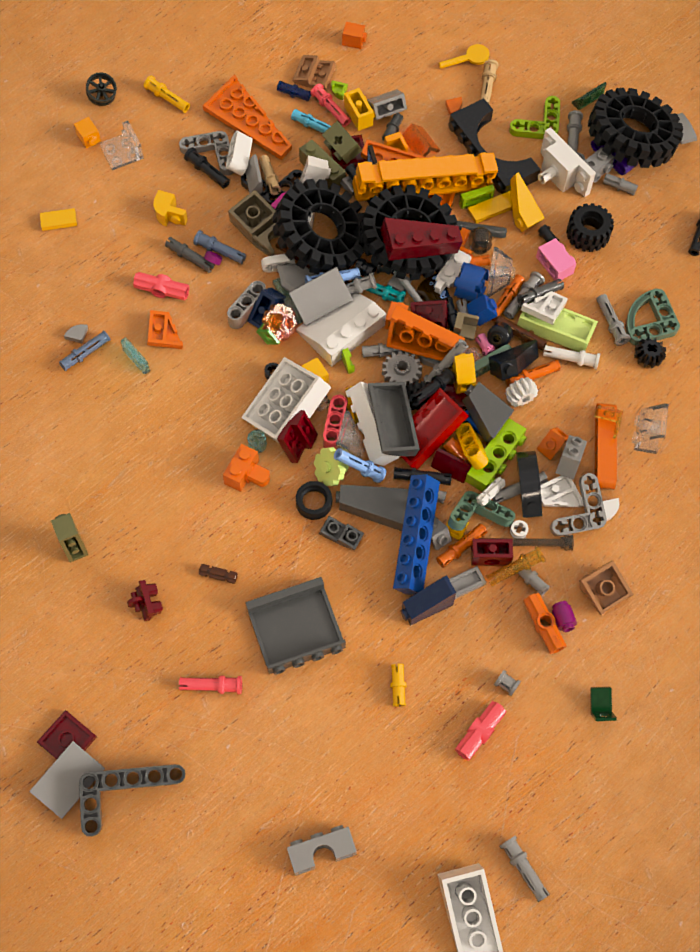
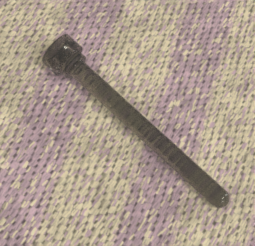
(565, 542)

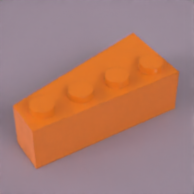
(419, 336)

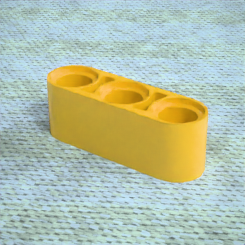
(472, 446)

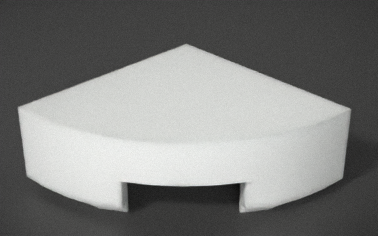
(611, 507)

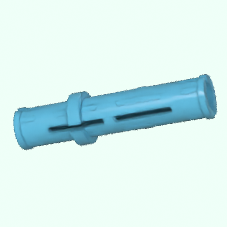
(309, 121)

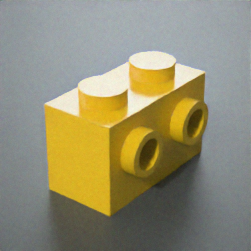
(358, 109)

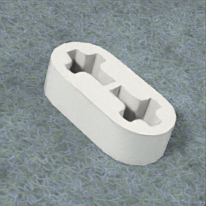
(270, 262)

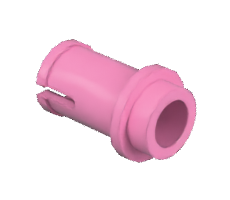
(483, 342)

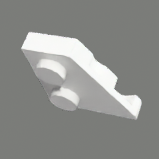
(546, 307)
(560, 493)

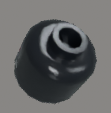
(500, 334)

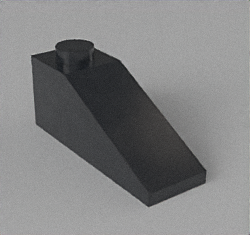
(513, 361)

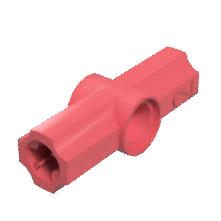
(161, 286)
(480, 730)

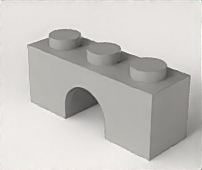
(338, 841)

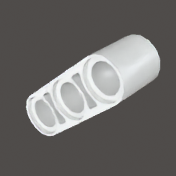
(239, 153)

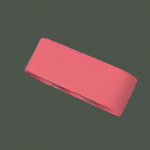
(334, 414)

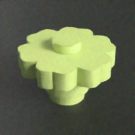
(327, 468)

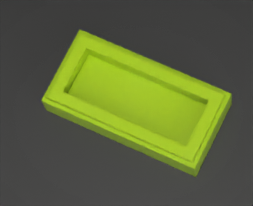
(476, 196)

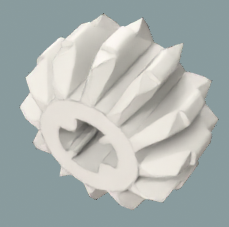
(521, 392)

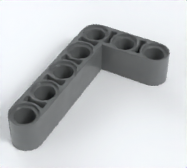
(122, 783)

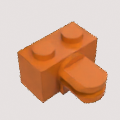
(245, 469)

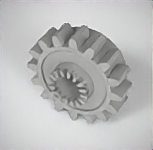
(393, 366)

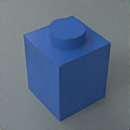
(484, 308)

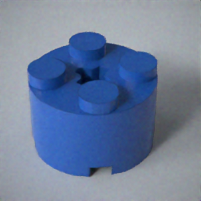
(471, 282)

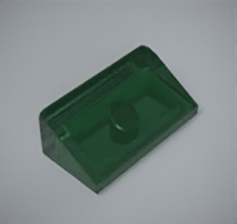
(589, 96)

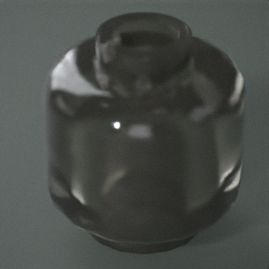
(480, 240)

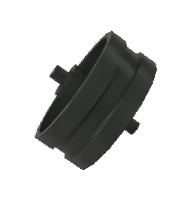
(101, 89)

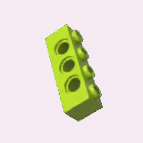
(510, 431)

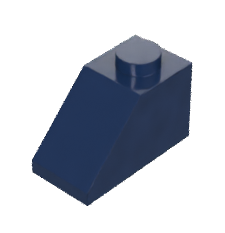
(265, 300)

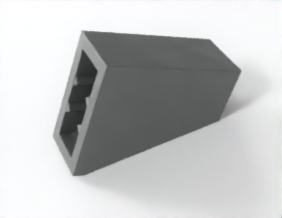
(486, 410)

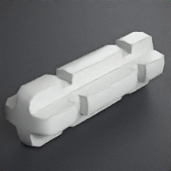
(490, 491)

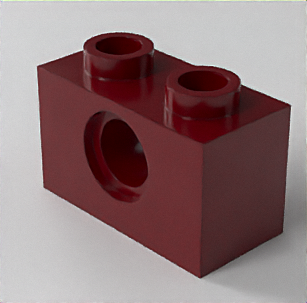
(491, 552)

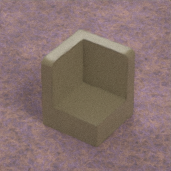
(466, 325)

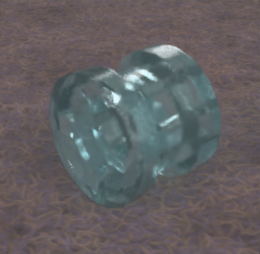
(258, 445)

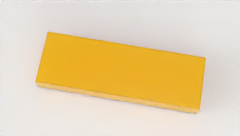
(491, 207)

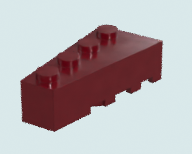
(419, 239)

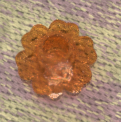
(280, 321)

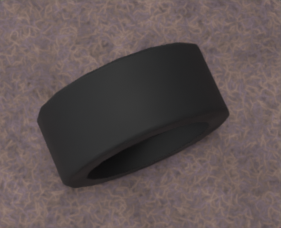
(318, 513)

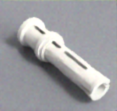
(580, 358)

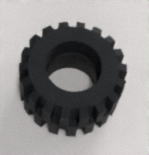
(591, 216)

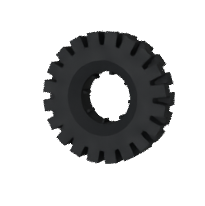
(647, 148)
(400, 205)
(303, 242)

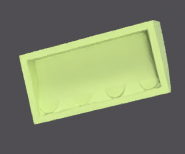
(568, 330)

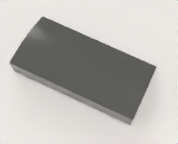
(393, 418)

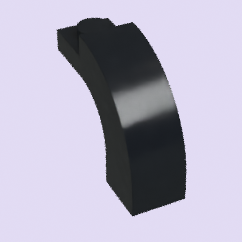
(529, 484)

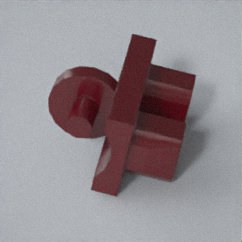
(142, 602)

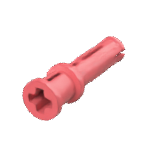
(326, 101)
(218, 684)

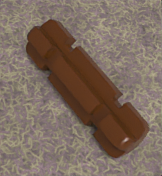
(218, 573)

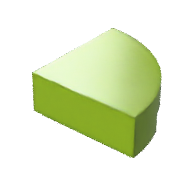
(338, 89)
(347, 361)

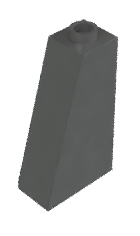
(374, 503)

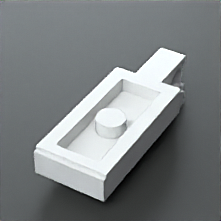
(450, 271)

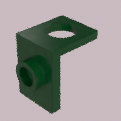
(601, 704)

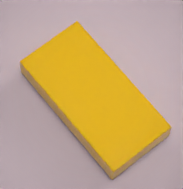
(58, 219)

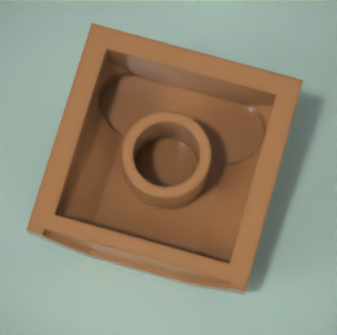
(605, 587)

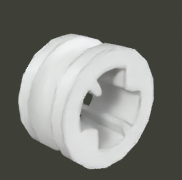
(522, 534)

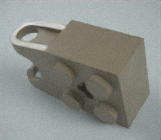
(255, 221)

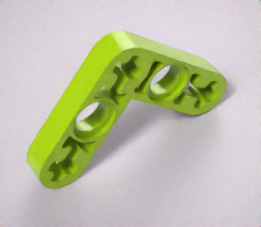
(540, 125)

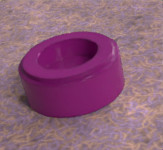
(213, 257)

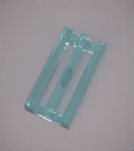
(135, 356)

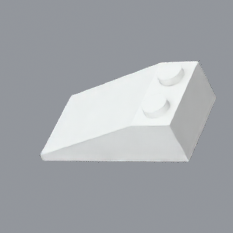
(470, 909)

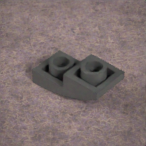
(341, 534)

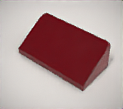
(449, 463)

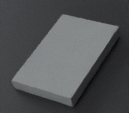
(320, 296)
(60, 783)

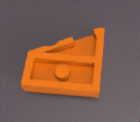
(162, 331)

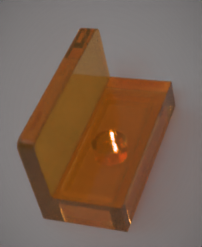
(419, 140)

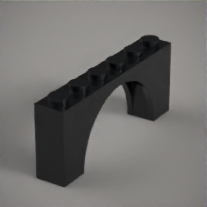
(467, 124)

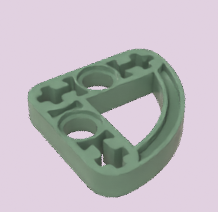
(662, 321)

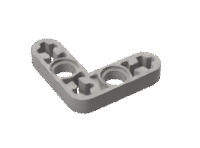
(218, 146)
(586, 517)

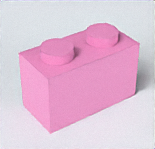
(556, 259)

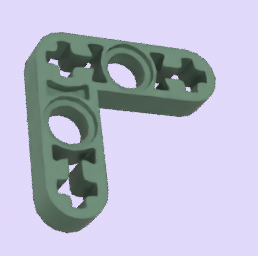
(499, 513)

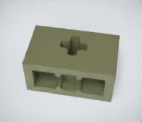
(340, 140)

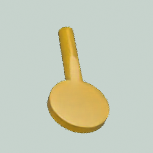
(476, 54)

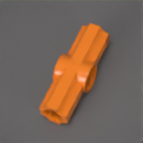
(550, 634)

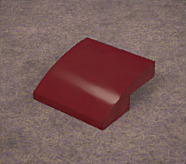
(431, 310)
(297, 436)

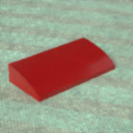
(434, 425)

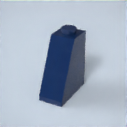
(429, 601)

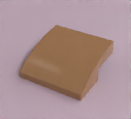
(314, 71)

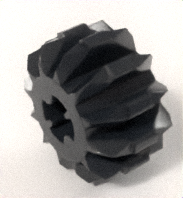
(650, 352)

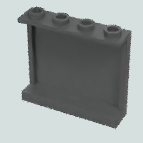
(295, 626)

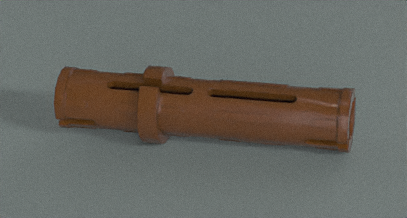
(540, 341)

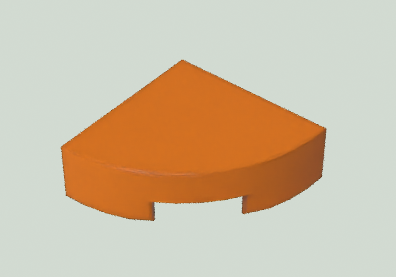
(453, 104)

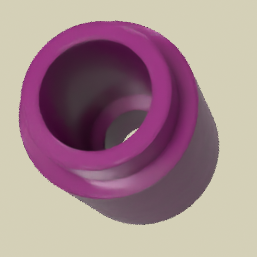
(564, 616)

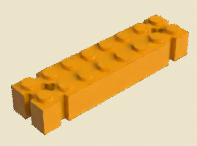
(436, 174)

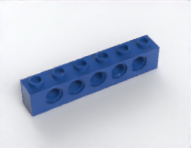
(416, 534)

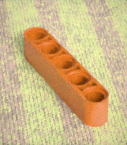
(605, 452)

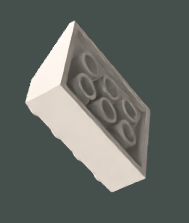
(343, 328)
(283, 396)

